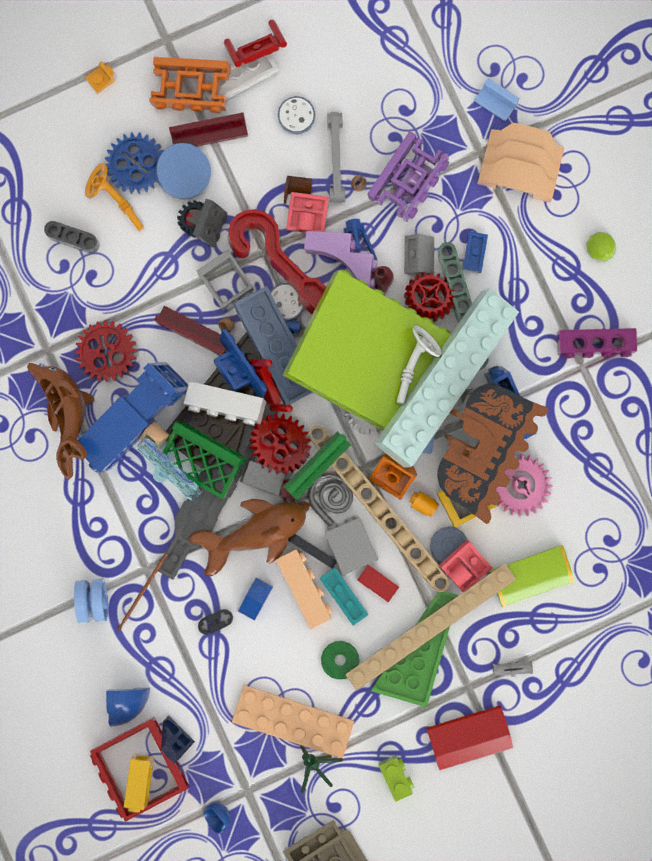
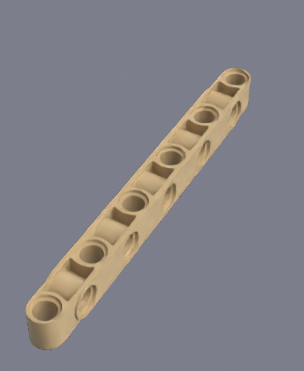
(381, 512)

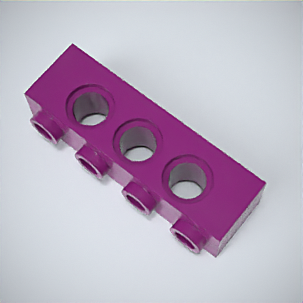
(626, 336)

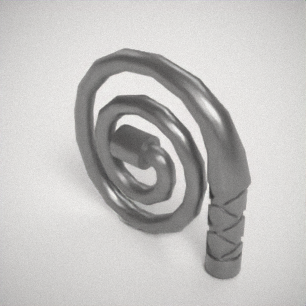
(333, 493)

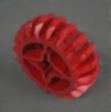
(435, 302)

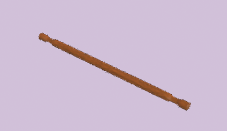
(142, 591)

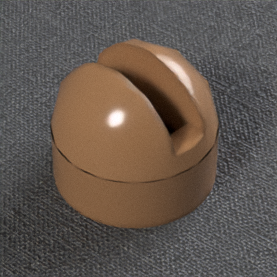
(361, 186)
(227, 324)

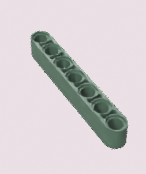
(458, 278)

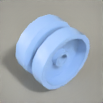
(91, 600)

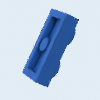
(475, 252)

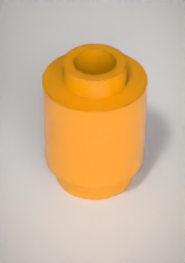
(423, 503)

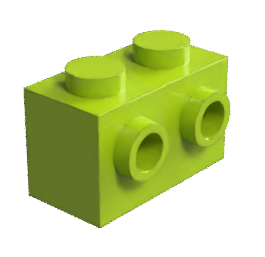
(395, 778)

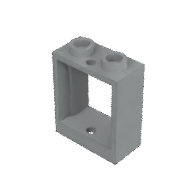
(214, 265)

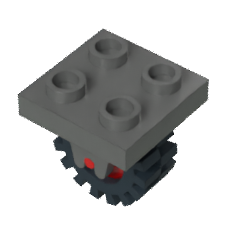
(203, 221)

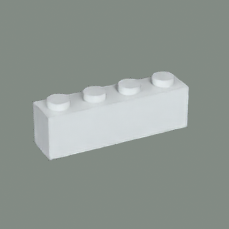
(224, 402)

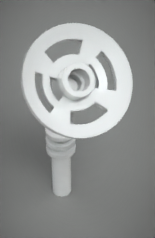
(423, 344)

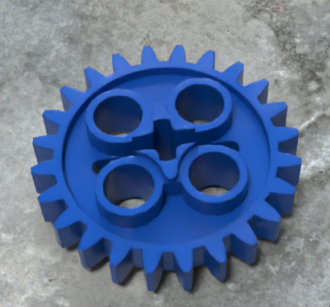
(124, 176)

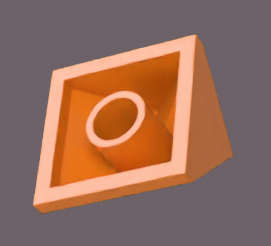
(393, 476)

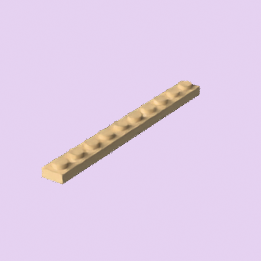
(430, 627)

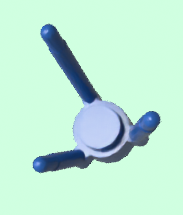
(355, 228)

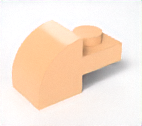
(156, 434)

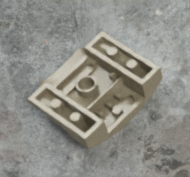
(325, 844)

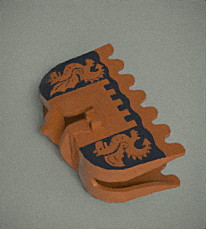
(499, 423)

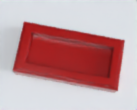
(378, 583)

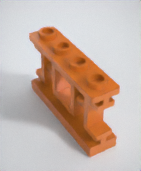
(190, 69)

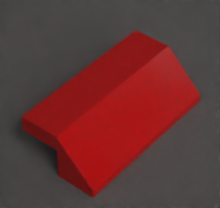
(470, 737)

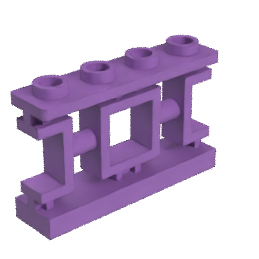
(395, 169)

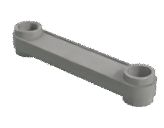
(335, 121)

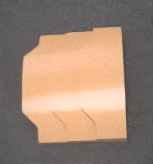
(522, 161)

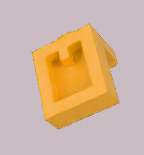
(101, 77)

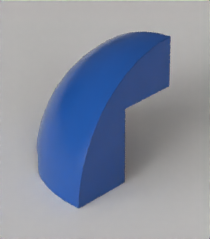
(125, 704)

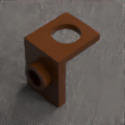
(297, 185)

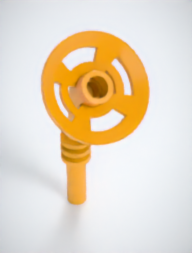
(101, 183)

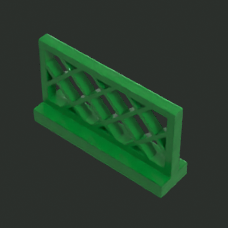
(212, 447)
(317, 465)

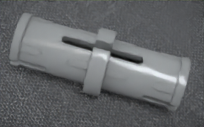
(526, 668)

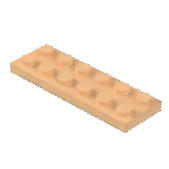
(293, 721)

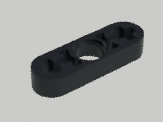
(312, 550)

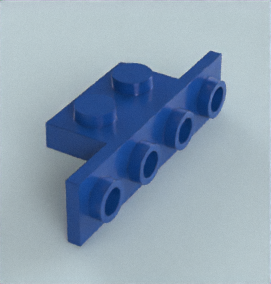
(236, 368)

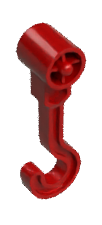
(308, 289)

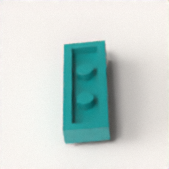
(344, 596)

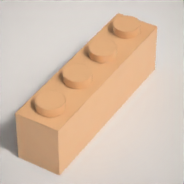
(303, 589)

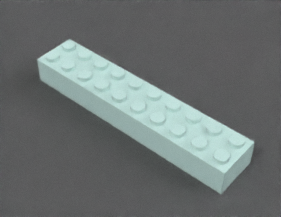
(446, 378)

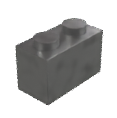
(261, 478)

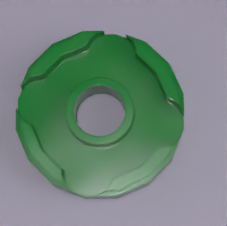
(339, 648)

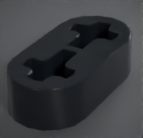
(217, 626)

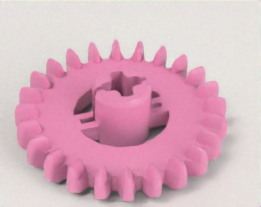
(533, 499)

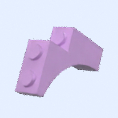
(340, 247)

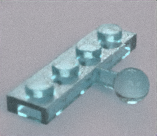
(166, 469)

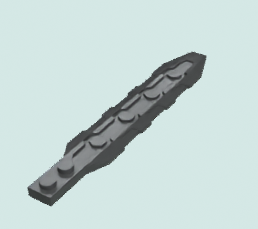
(204, 510)

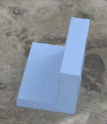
(497, 100)

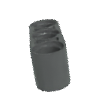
(63, 233)

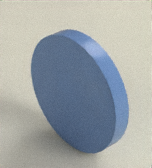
(183, 171)

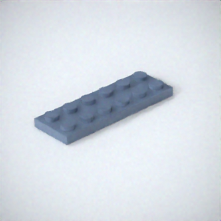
(271, 339)

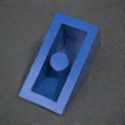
(255, 598)

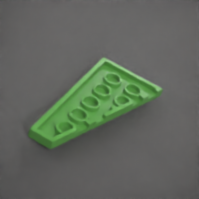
(415, 674)

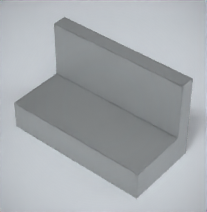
(419, 254)

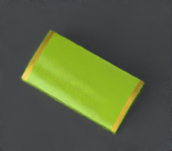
(536, 575)

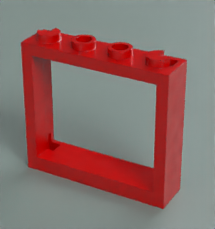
(106, 776)

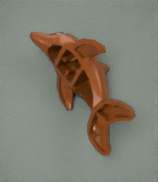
(66, 408)
(267, 528)

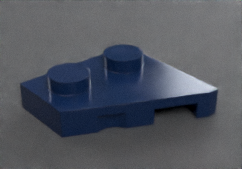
(174, 740)

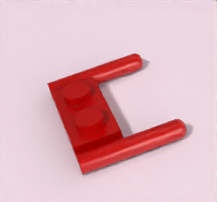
(257, 48)
(272, 393)

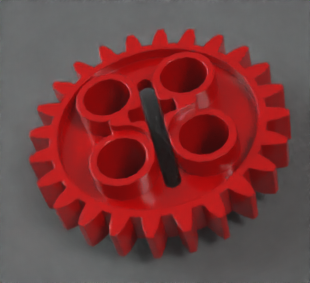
(90, 356)
(267, 453)

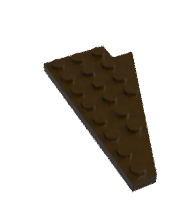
(218, 427)

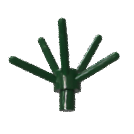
(312, 763)

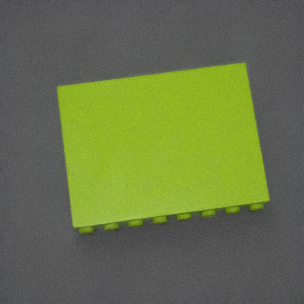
(359, 349)

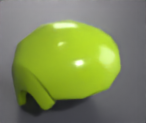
(601, 246)

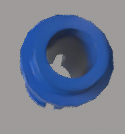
(294, 326)

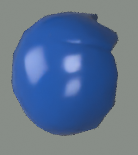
(217, 817)

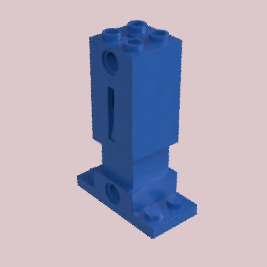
(130, 415)

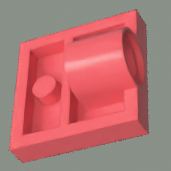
(307, 213)
(465, 566)

